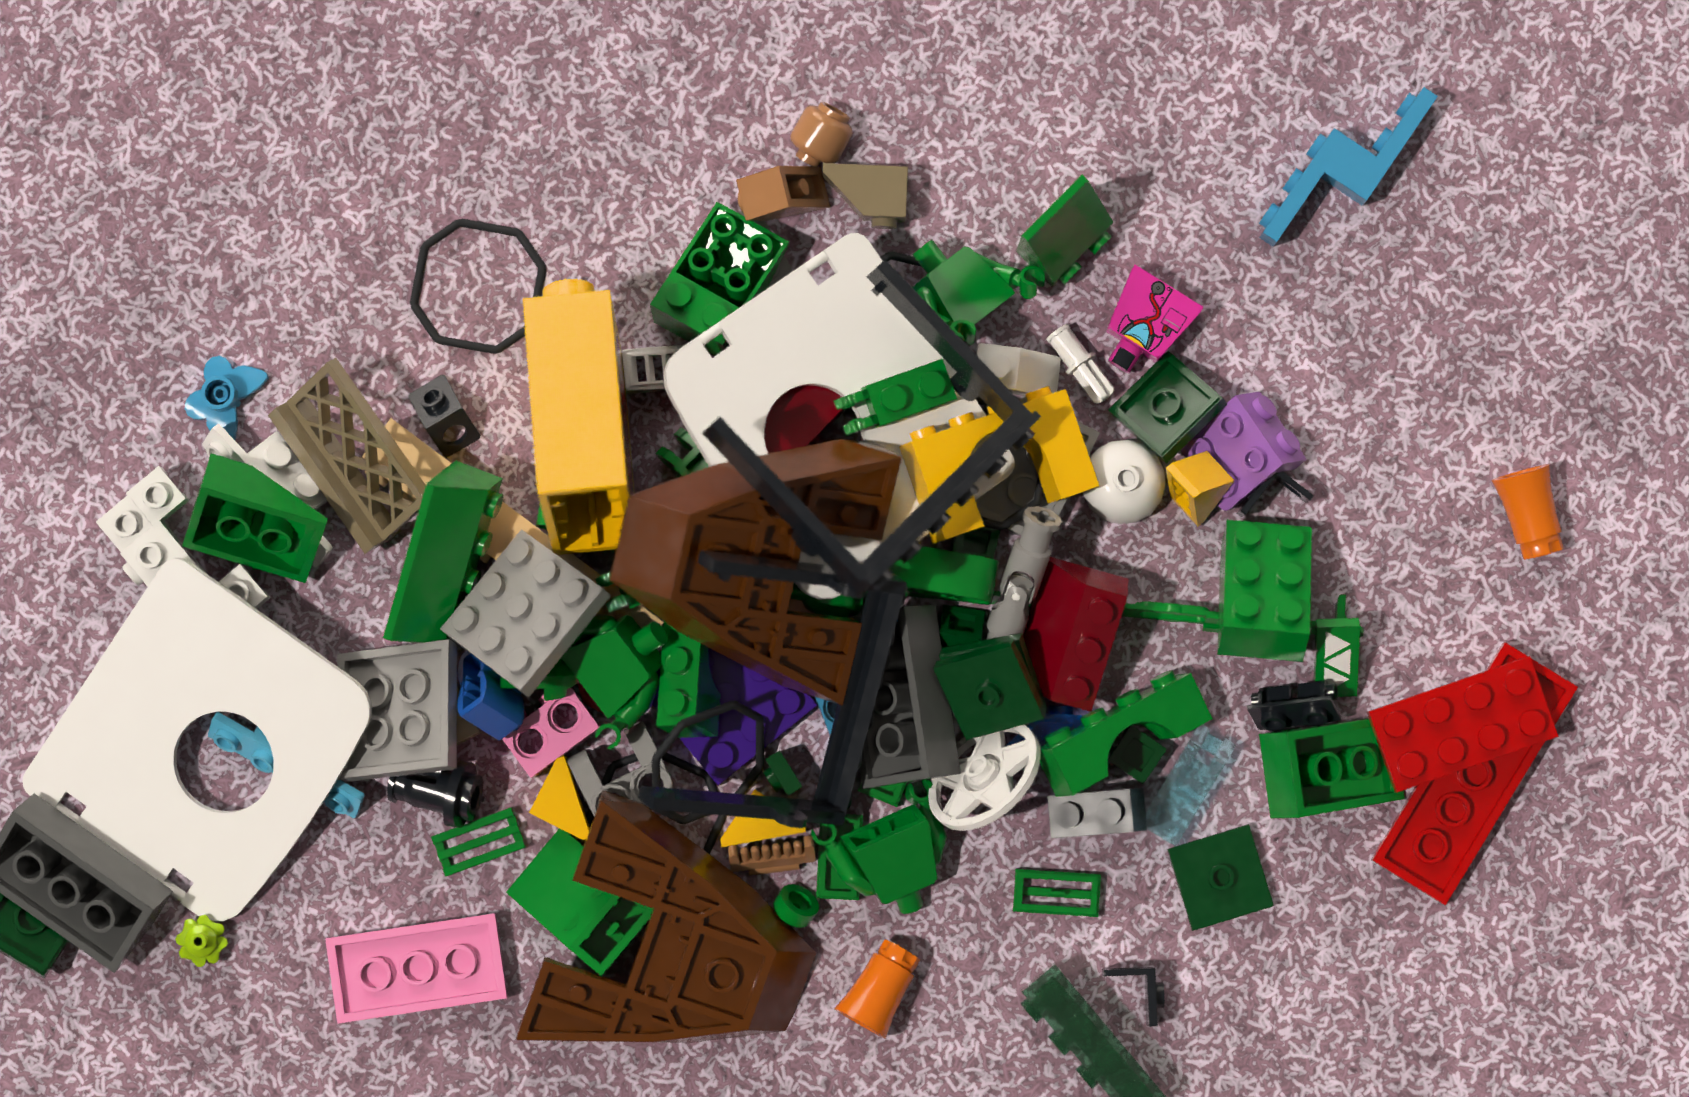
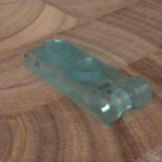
(1187, 785)

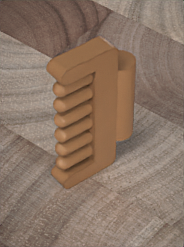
(772, 860)

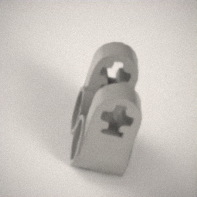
(626, 785)

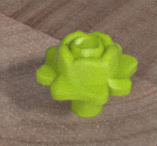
(201, 941)

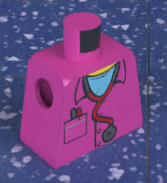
(1148, 319)

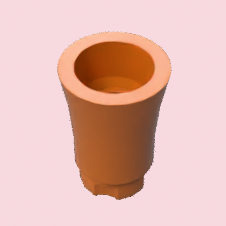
(1531, 510)
(879, 989)

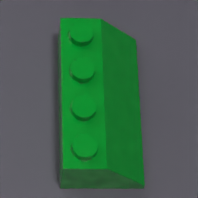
(444, 552)

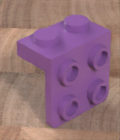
(1247, 444)

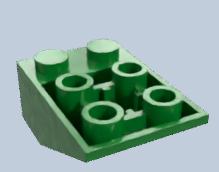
(716, 275)
(581, 917)

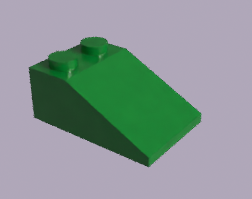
(1066, 233)
(253, 521)
(1324, 769)

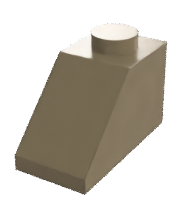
(872, 191)

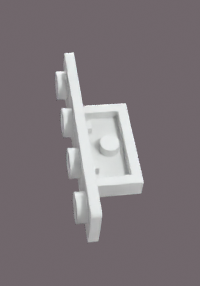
(277, 462)

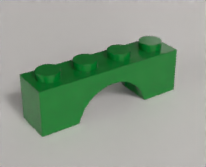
(686, 686)
(1080, 756)

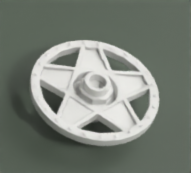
(986, 779)

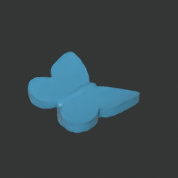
(223, 392)

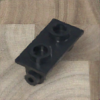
(1276, 709)

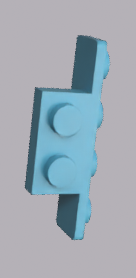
(255, 747)

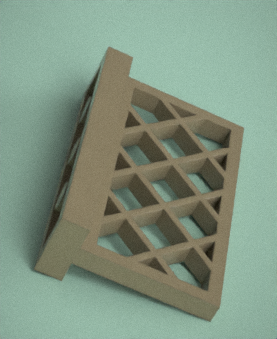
(336, 466)

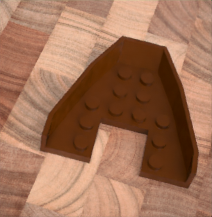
(748, 617)
(709, 959)

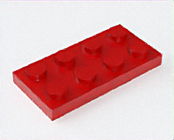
(1462, 724)

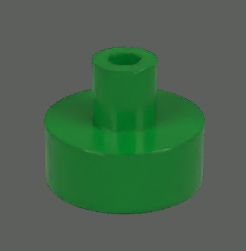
(796, 905)

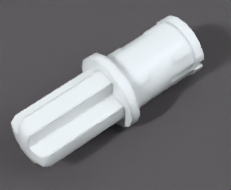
(1081, 364)

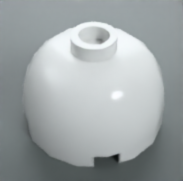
(1128, 481)

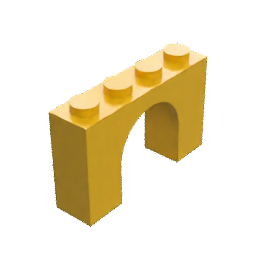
(1055, 451)

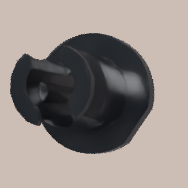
(448, 792)

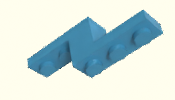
(1346, 165)

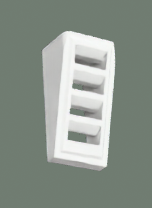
(630, 367)

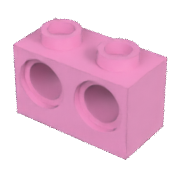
(556, 740)

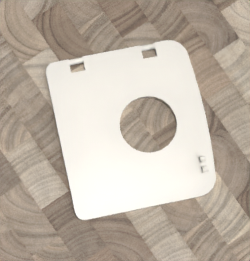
(821, 337)
(176, 658)

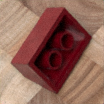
(1074, 630)

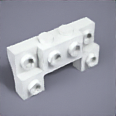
(147, 542)

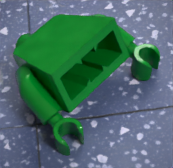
(970, 286)
(618, 667)
(891, 854)

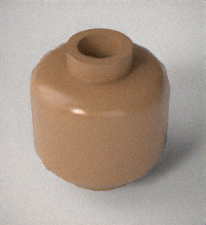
(821, 134)

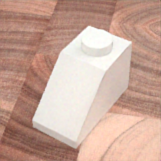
(1021, 368)

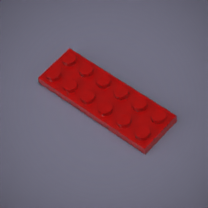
(1454, 814)

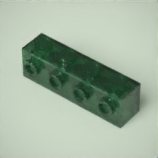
(1086, 1036)

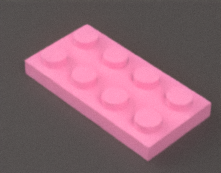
(416, 968)

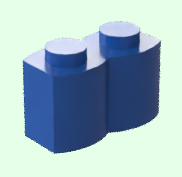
(485, 702)

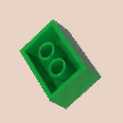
(1264, 591)

